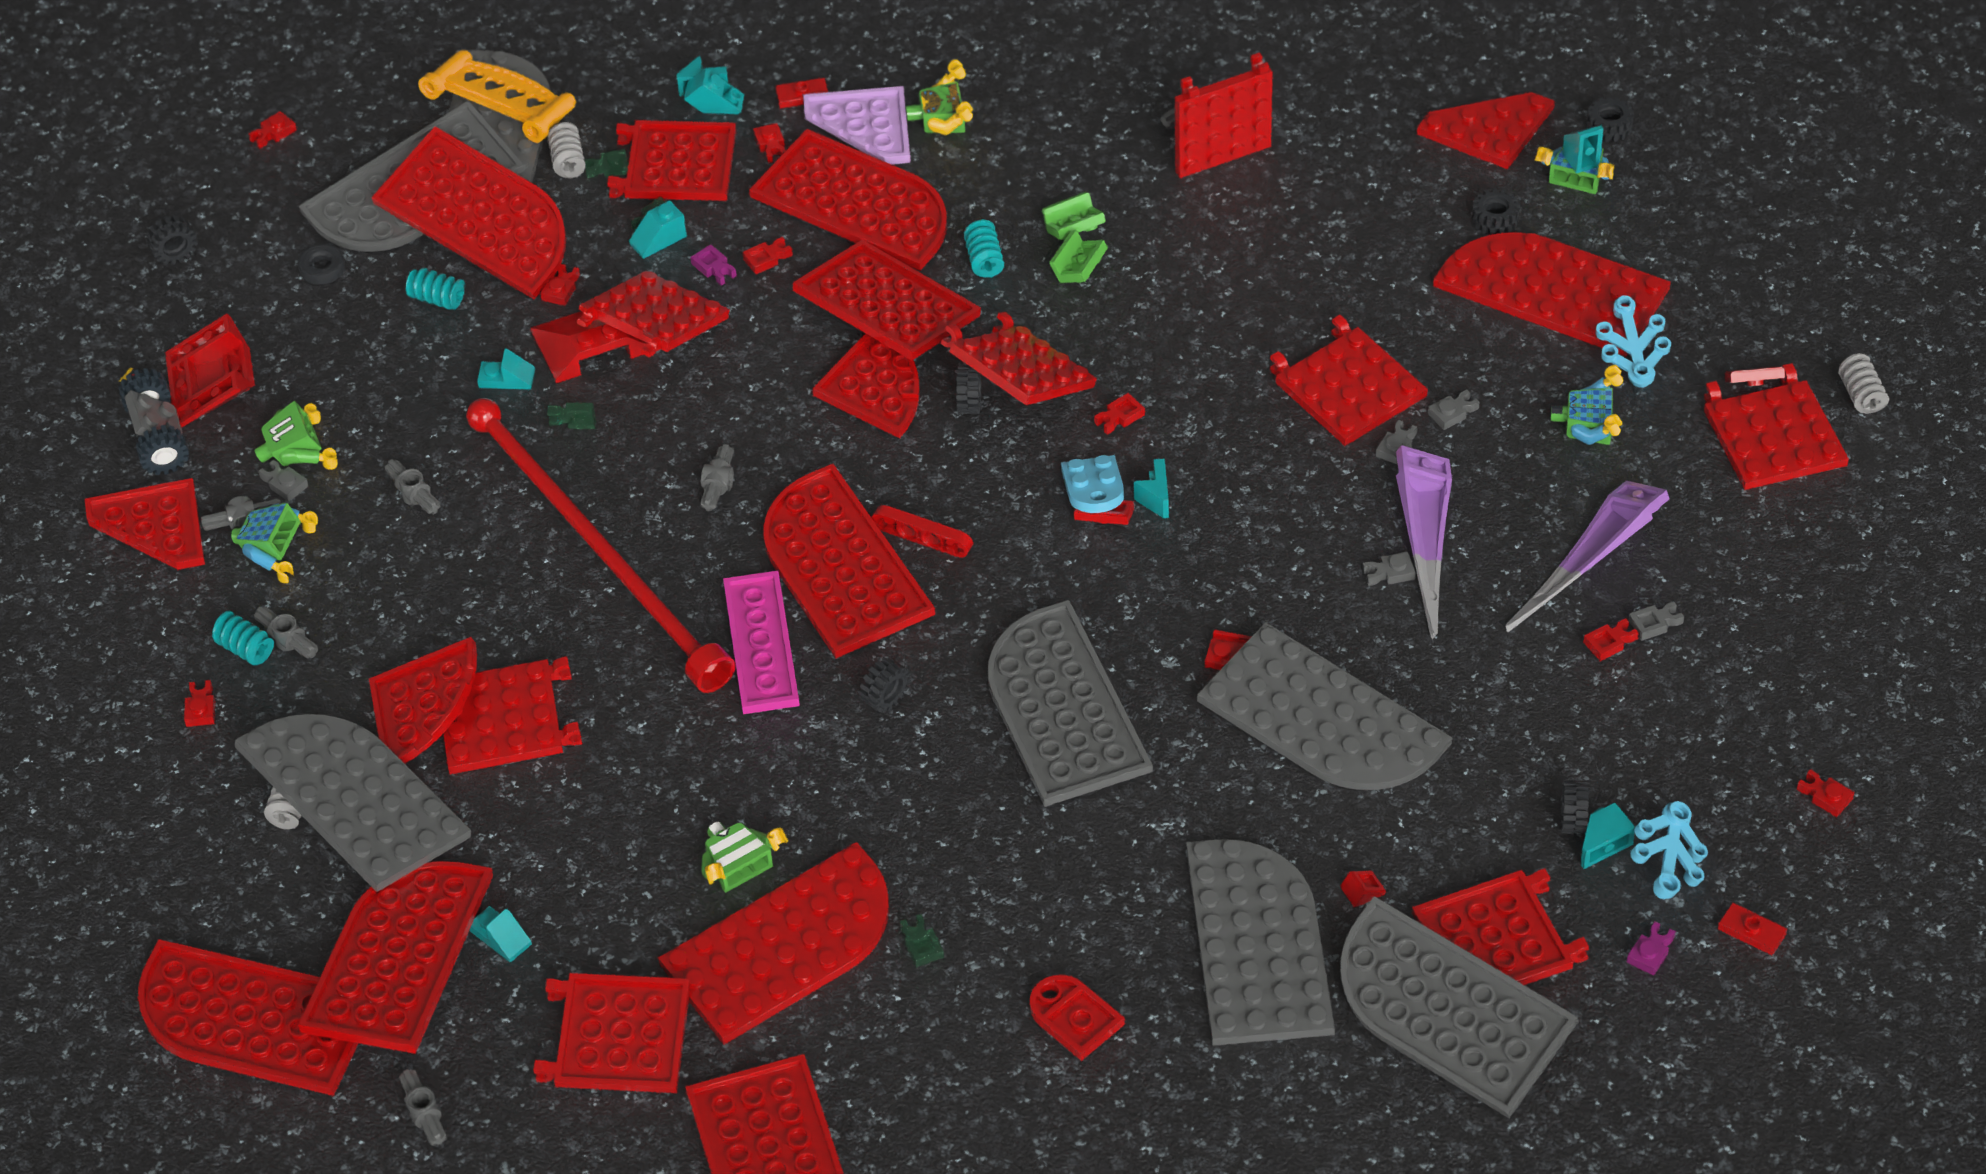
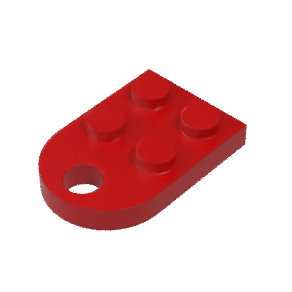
(1075, 1015)

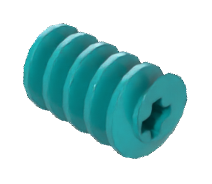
(983, 248)
(435, 288)
(242, 638)

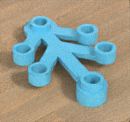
(1633, 344)
(1677, 819)

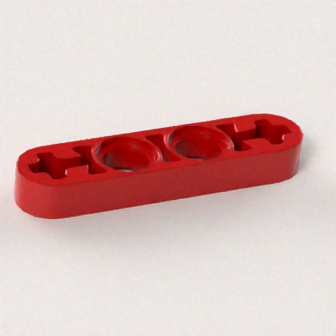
(948, 541)

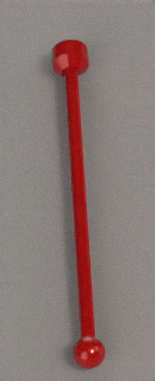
(707, 664)

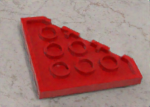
(1490, 128)
(154, 520)

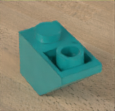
(713, 94)

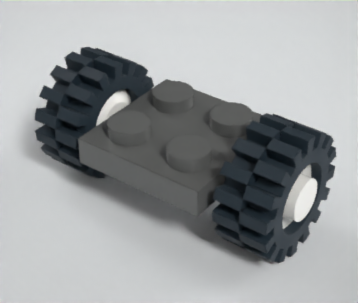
(155, 420)

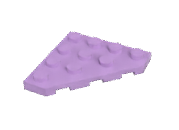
(865, 119)

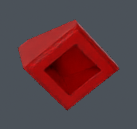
(1362, 887)

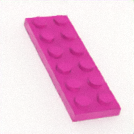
(761, 642)

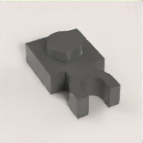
(1452, 411)
(1392, 442)
(285, 482)
(1393, 568)
(1653, 622)

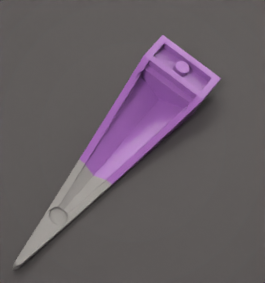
(1424, 493)
(1618, 518)

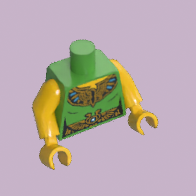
(942, 104)

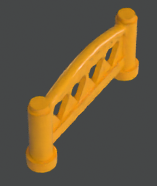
(535, 119)

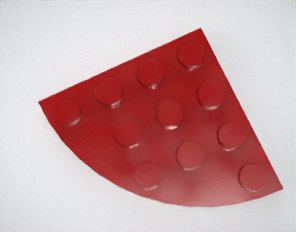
(873, 386)
(423, 698)

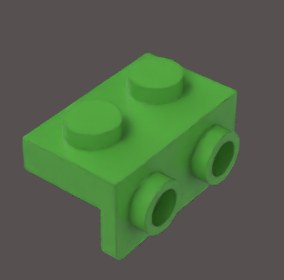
(1072, 214)
(1077, 258)

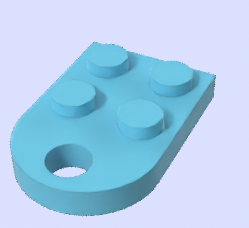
(1093, 481)

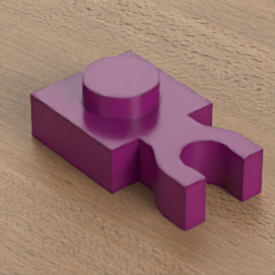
(712, 262)
(1651, 952)

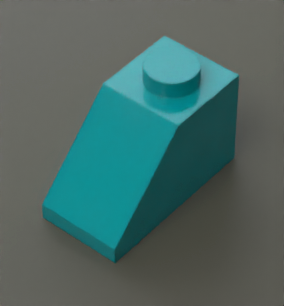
(1583, 148)
(658, 230)
(1606, 834)

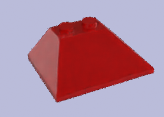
(566, 343)
(208, 369)

